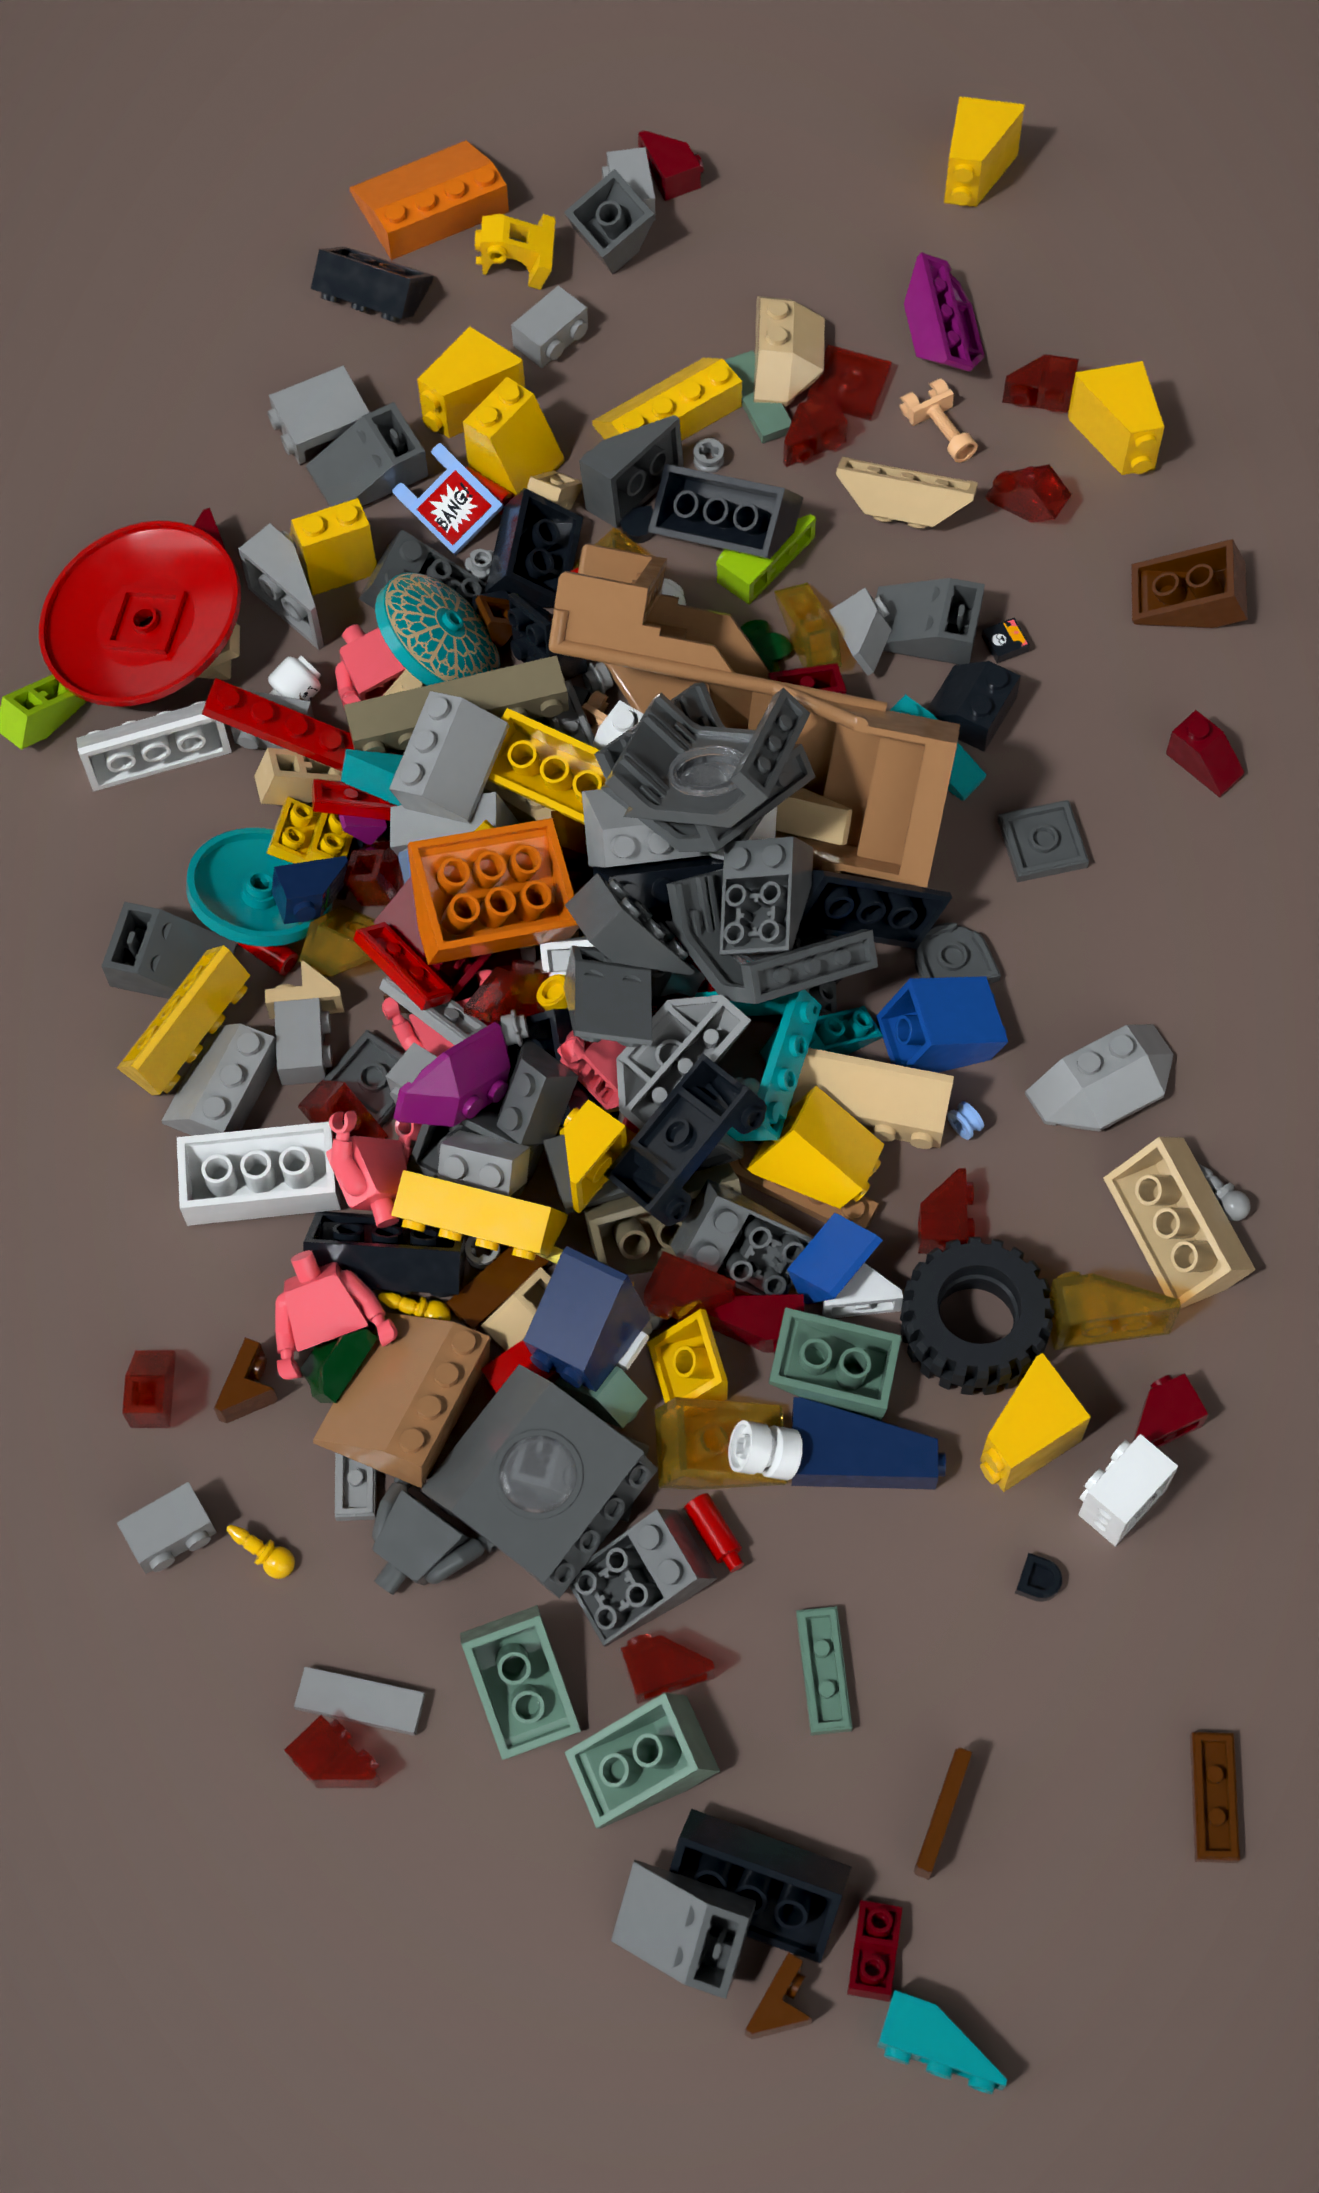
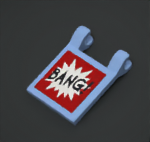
(454, 505)

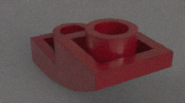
(874, 1950)

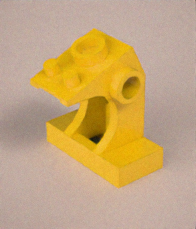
(535, 253)

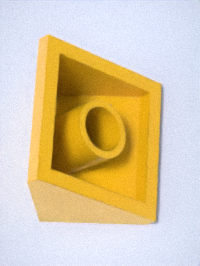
(689, 1360)

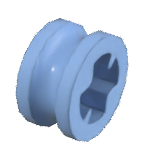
(965, 1120)

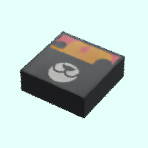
(1005, 640)

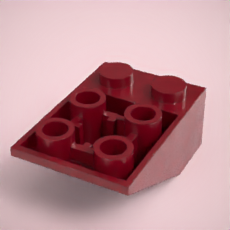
(402, 918)

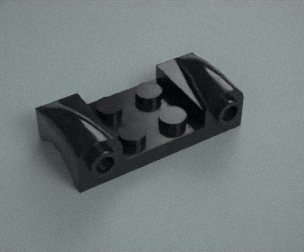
(682, 1137)

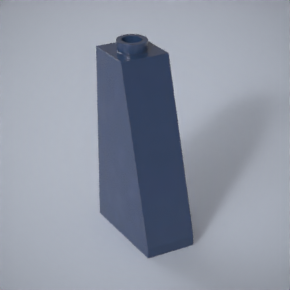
(861, 1451)

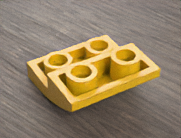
(307, 834)

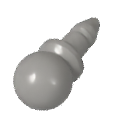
(1233, 1202)

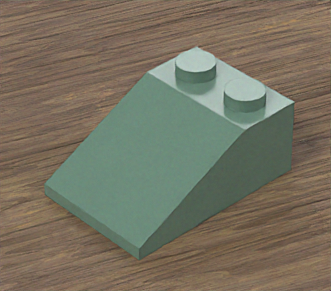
(835, 1363)
(519, 1682)
(642, 1759)

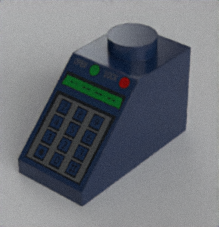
(307, 888)

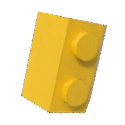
(592, 1146)

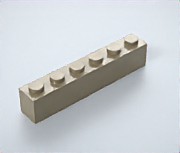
(527, 688)

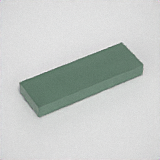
(768, 419)
(823, 1671)

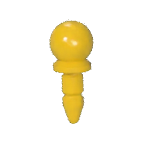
(433, 1309)
(277, 1561)

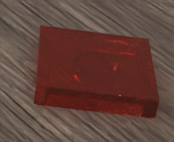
(852, 380)

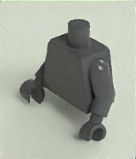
(419, 1541)

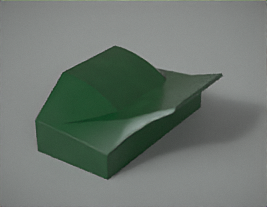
(335, 1363)

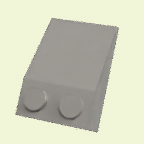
(279, 581)

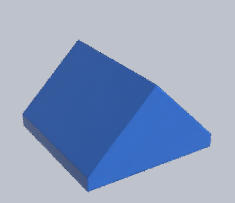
(832, 1259)

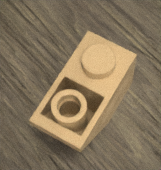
(512, 1319)

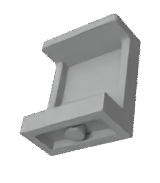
(315, 411)

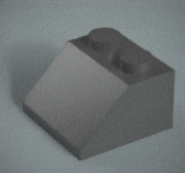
(611, 220)
(535, 1096)

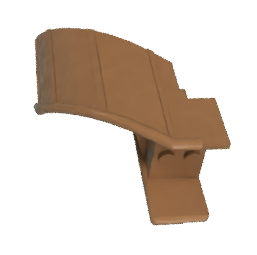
(864, 757)

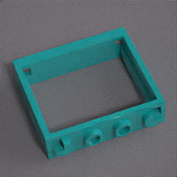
(786, 1057)

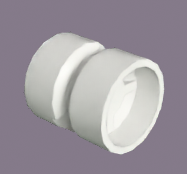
(765, 1450)

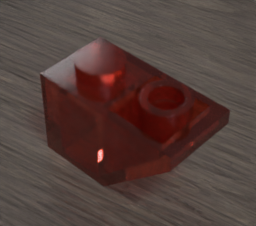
(1042, 384)
(814, 429)
(1030, 493)
(373, 874)
(944, 1214)
(149, 1389)
(330, 1760)

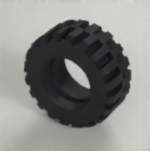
(987, 1269)

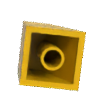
(981, 148)
(463, 380)
(1118, 415)
(510, 438)
(334, 546)
(820, 1152)
(1034, 1427)

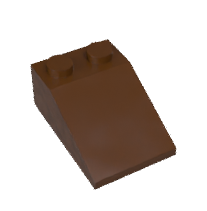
(1191, 588)

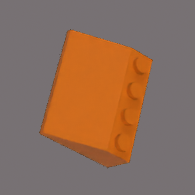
(431, 198)
(490, 890)

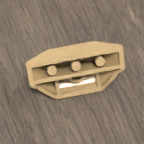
(786, 349)
(904, 494)

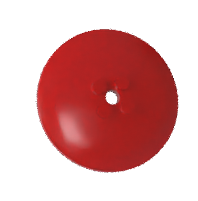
(123, 578)

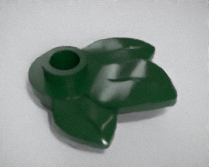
(769, 646)

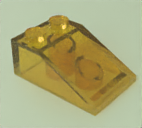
(1106, 1311)
(696, 1439)

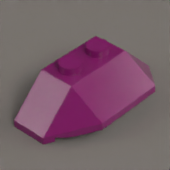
(941, 316)
(458, 1081)

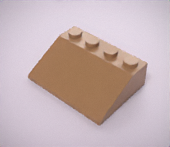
(406, 1397)

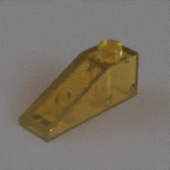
(809, 626)

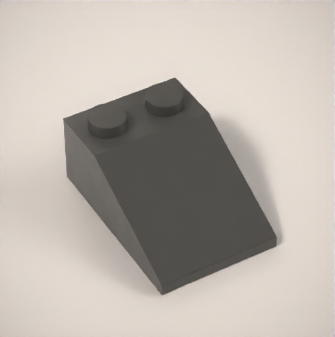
(629, 468)

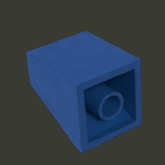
(942, 1024)

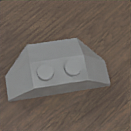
(680, 1035)
(1104, 1080)

